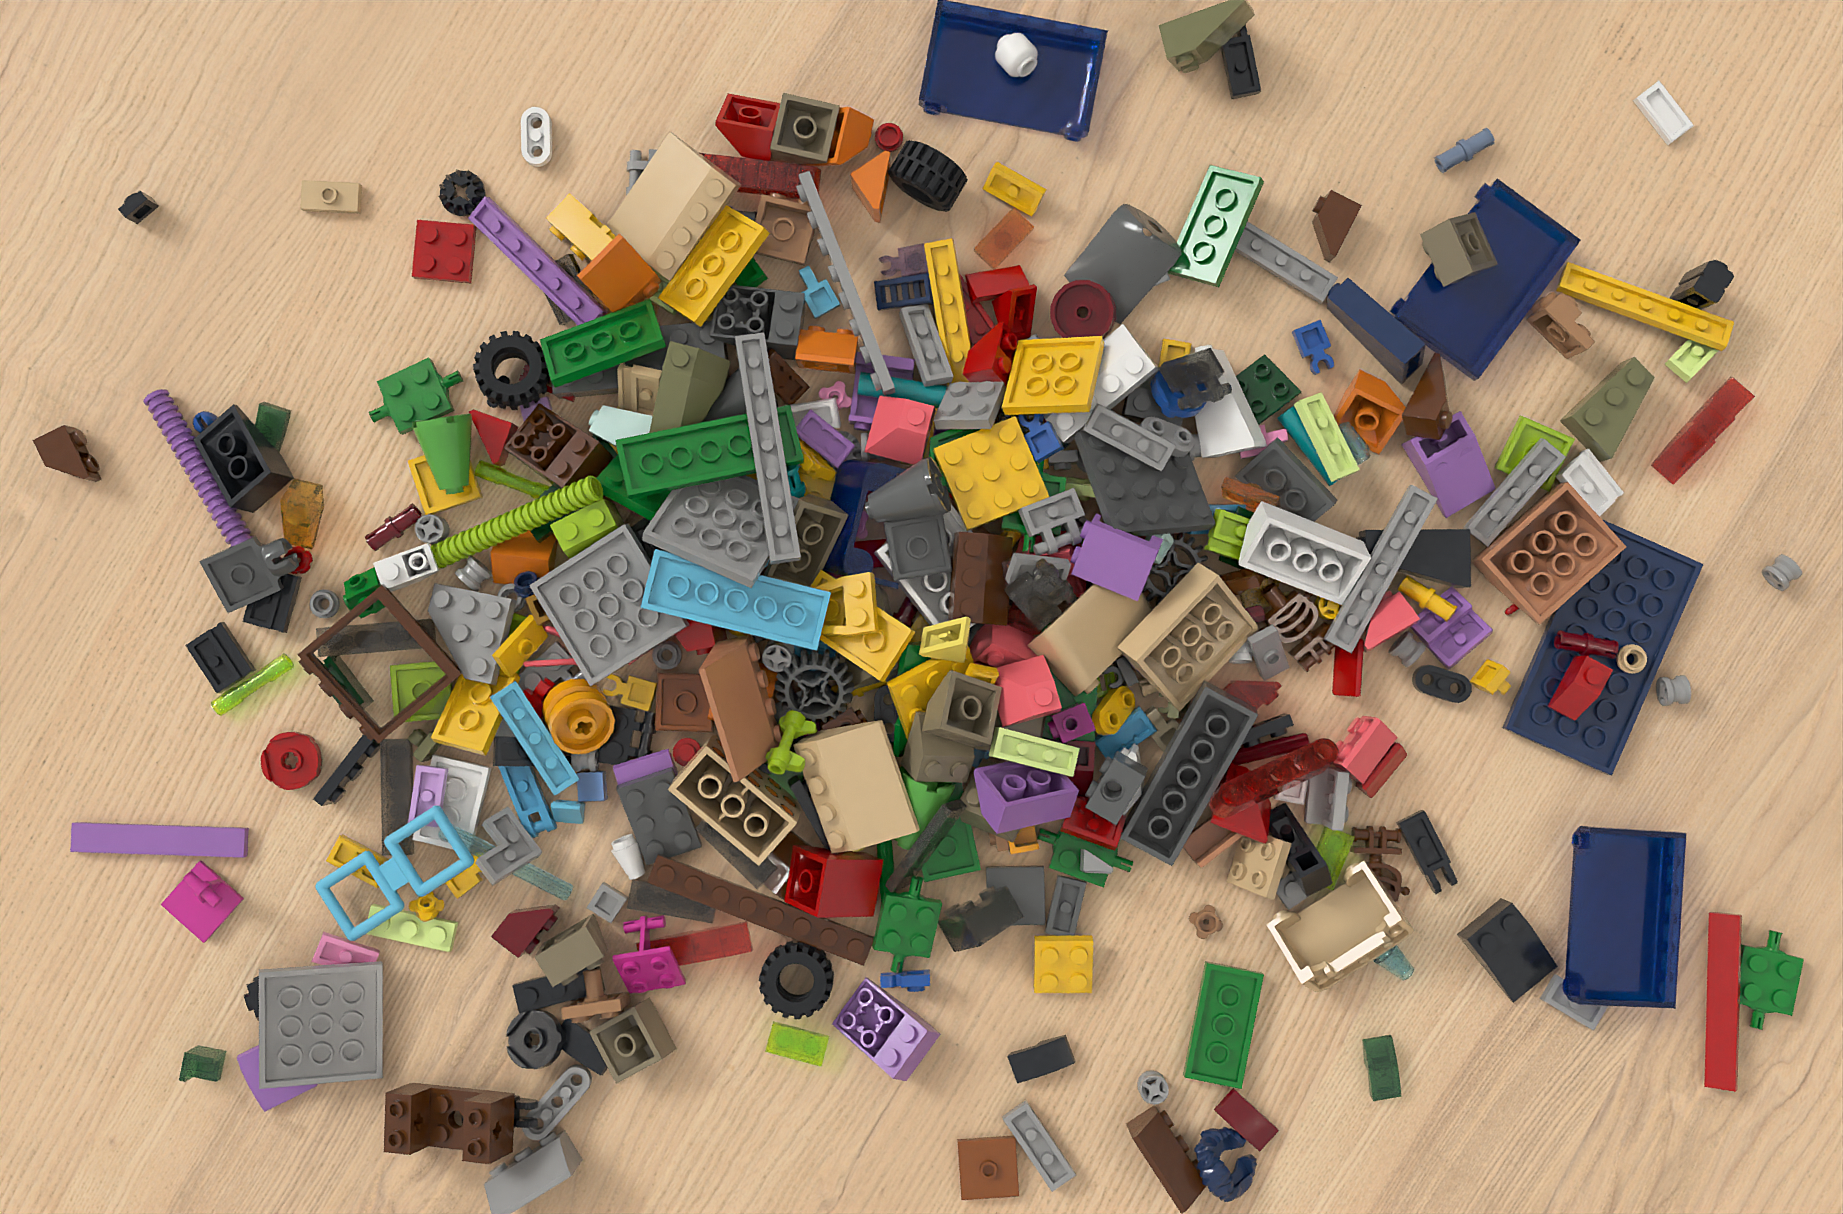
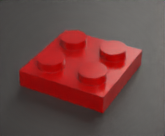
(444, 251)

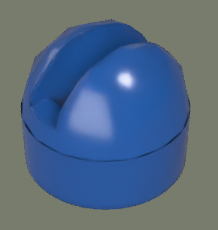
(207, 417)

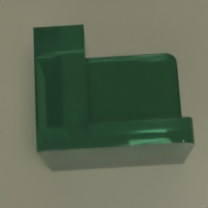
(202, 1063)

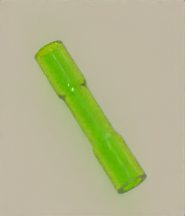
(502, 477)
(237, 694)

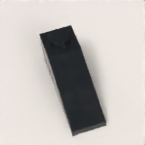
(1303, 858)

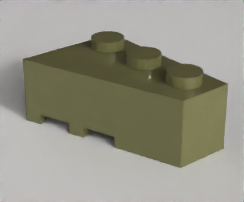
(1609, 408)

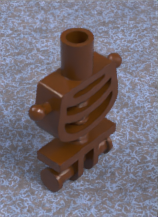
(1293, 610)
(1375, 855)

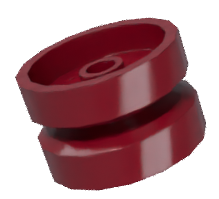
(1083, 294)

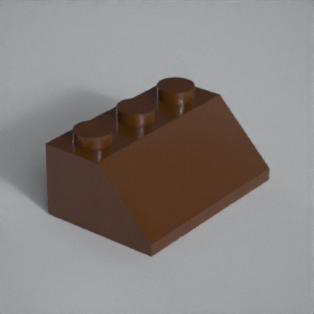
(979, 578)
(1167, 1156)

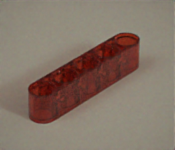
(765, 176)
(1265, 786)

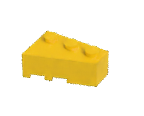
(580, 228)

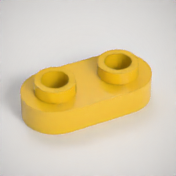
(1116, 707)

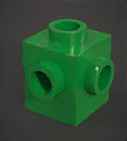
(359, 588)

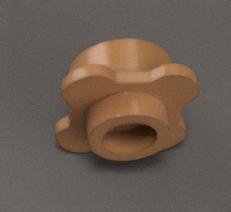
(1212, 926)

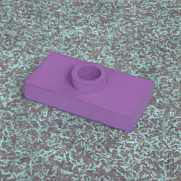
(824, 439)

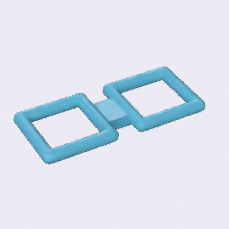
(394, 873)

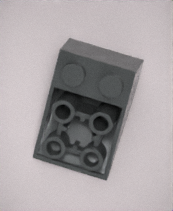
(761, 310)

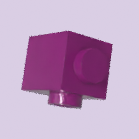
(1071, 723)

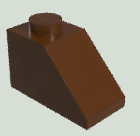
(1333, 221)

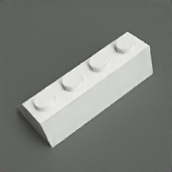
(1121, 371)
(1302, 553)

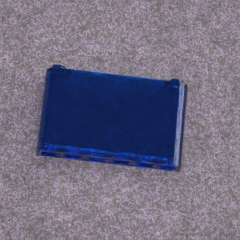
(970, 83)
(1479, 314)
(1624, 917)

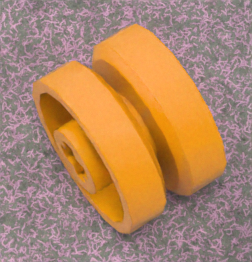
(578, 716)

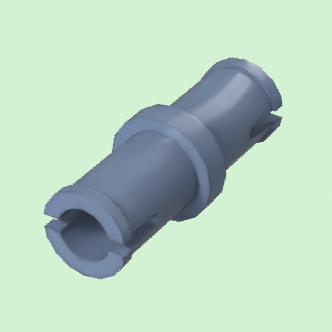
(1464, 150)

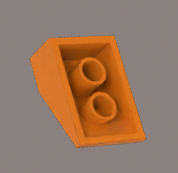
(619, 276)

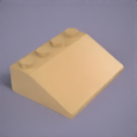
(672, 205)
(1189, 636)
(856, 786)

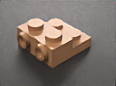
(788, 228)
(1555, 320)

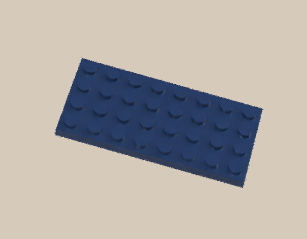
(1628, 601)

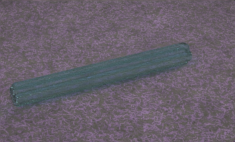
(528, 872)

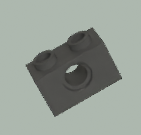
(1111, 803)

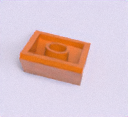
(871, 184)
(522, 555)

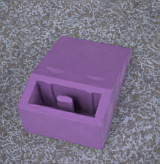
(1451, 466)
(886, 1030)

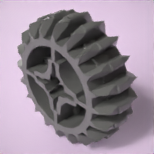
(1171, 556)
(829, 701)

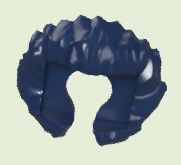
(1213, 1170)

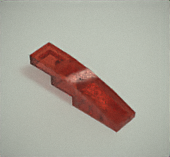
(1701, 430)
(706, 943)

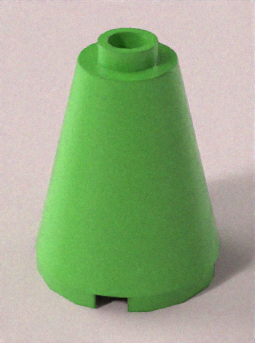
(447, 449)
(926, 801)

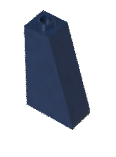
(1376, 330)

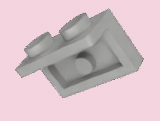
(1328, 798)

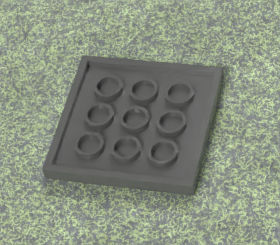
(1140, 496)

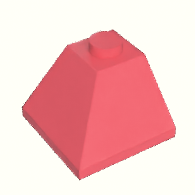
(900, 429)
(1389, 619)
(1026, 691)

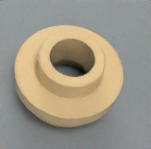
(1640, 658)

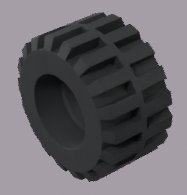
(927, 175)
(511, 347)
(790, 1003)

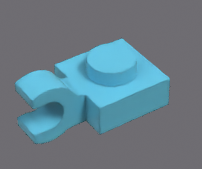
(819, 295)

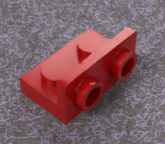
(1092, 827)

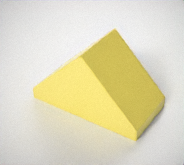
(946, 640)

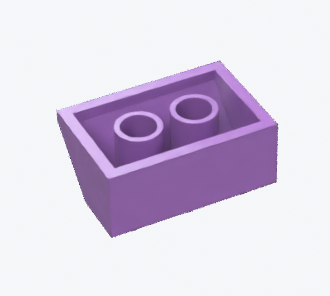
(1022, 795)

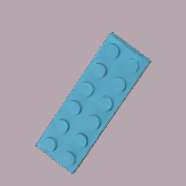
(768, 610)

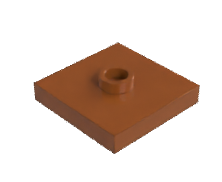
(682, 703)
(988, 1167)

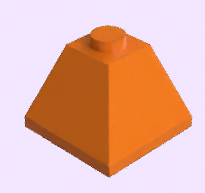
(850, 136)
(1371, 410)

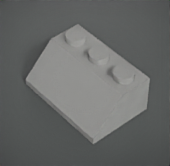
(531, 1173)

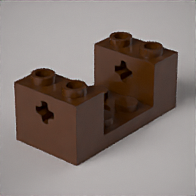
(424, 1117)

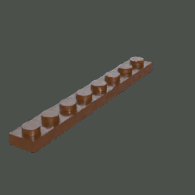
(760, 909)

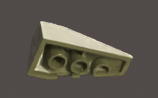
(687, 386)

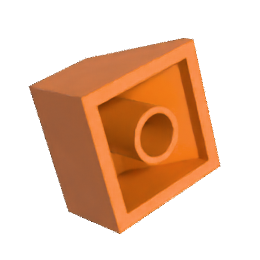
(827, 350)

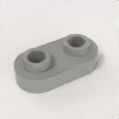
(1176, 434)

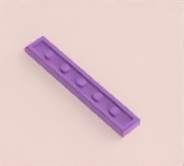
(535, 262)
(159, 839)

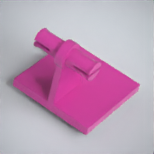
(202, 901)
(648, 967)

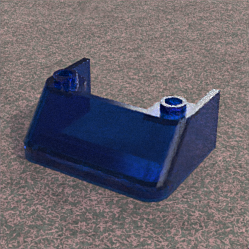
(849, 492)

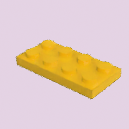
(713, 265)
(871, 652)

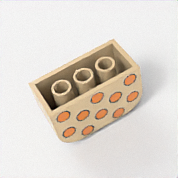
(748, 812)

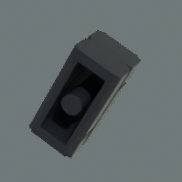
(1703, 285)

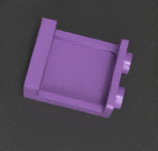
(864, 407)
(1114, 558)

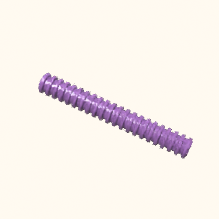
(182, 442)

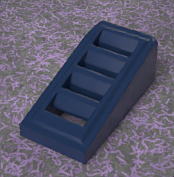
(880, 292)

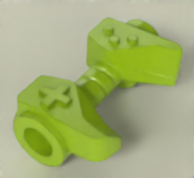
(781, 758)

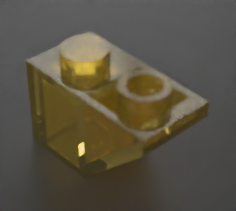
(302, 512)

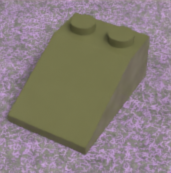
(1201, 34)

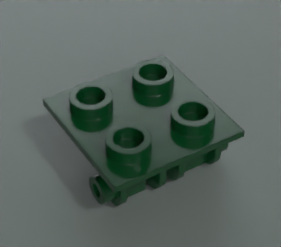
(1266, 388)

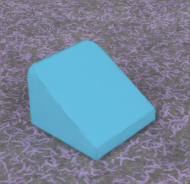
(568, 811)

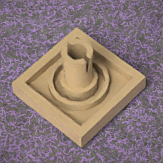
(1259, 865)

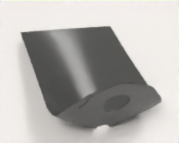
(1126, 258)

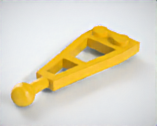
(859, 605)

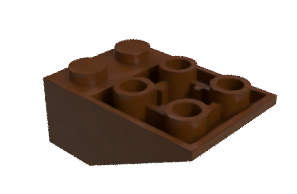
(557, 449)

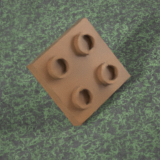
(595, 1001)

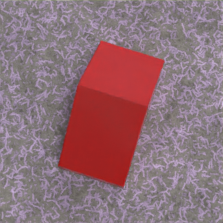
(1017, 310)
(494, 435)

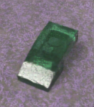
(273, 423)
(1382, 1067)

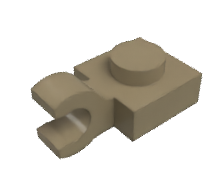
(1164, 729)

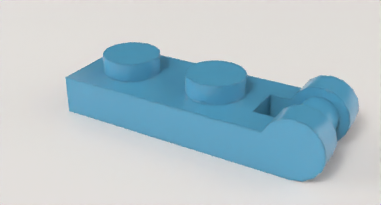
(528, 798)

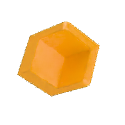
(1025, 841)

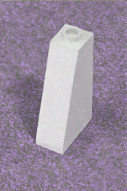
(1227, 424)

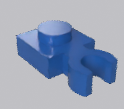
(1312, 342)
(1042, 437)
(914, 980)

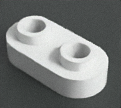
(536, 138)

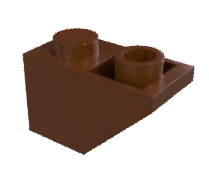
(66, 452)

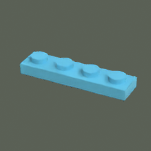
(534, 738)

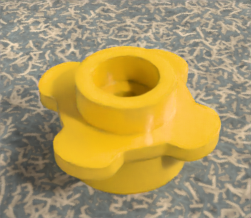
(426, 913)

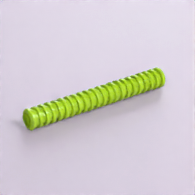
(517, 521)

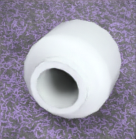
(1016, 55)

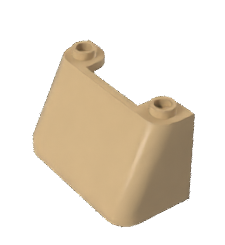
(1087, 636)
(1341, 930)

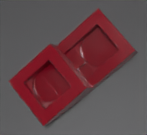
(1246, 1119)

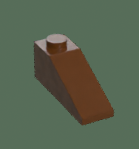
(1428, 408)

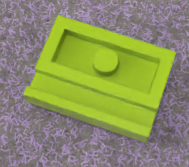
(1227, 534)

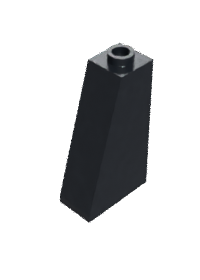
(1434, 555)

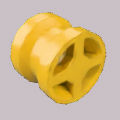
(1324, 612)

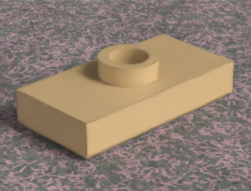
(331, 197)

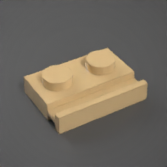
(638, 388)

